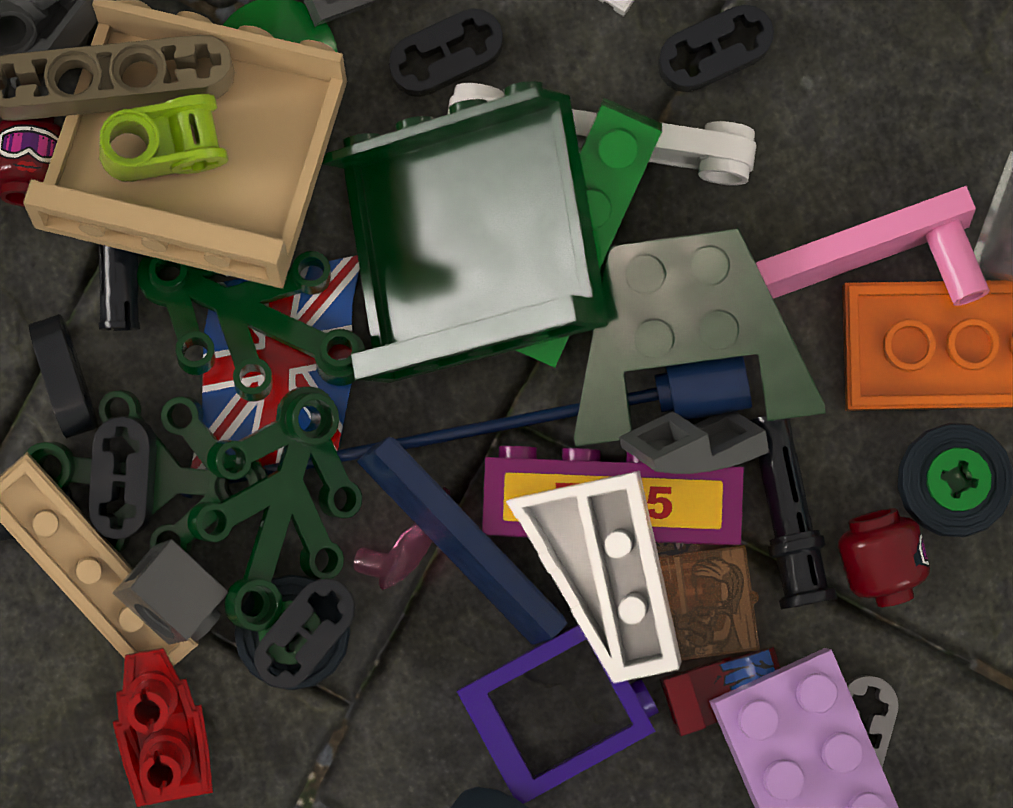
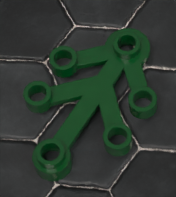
(242, 308)
(169, 474)
(283, 498)

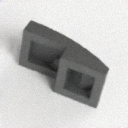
(680, 447)

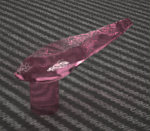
(399, 562)

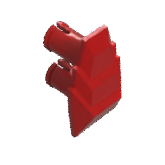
(161, 731)

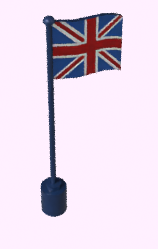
(687, 389)

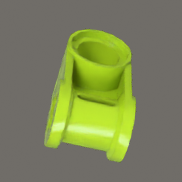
(167, 137)

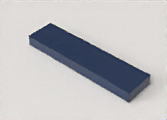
(462, 541)

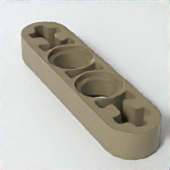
(107, 65)

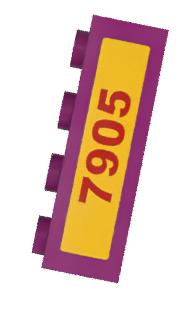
(680, 506)

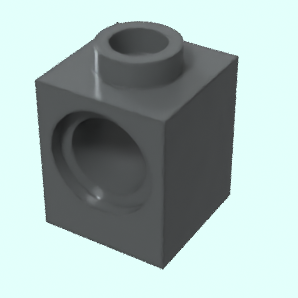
(172, 594)

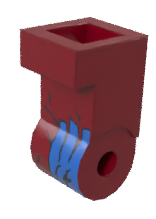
(692, 689)

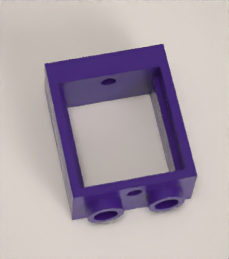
(501, 745)

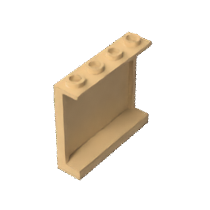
(223, 219)

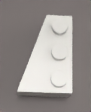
(608, 568)

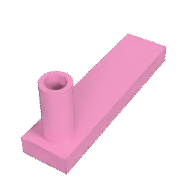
(933, 221)

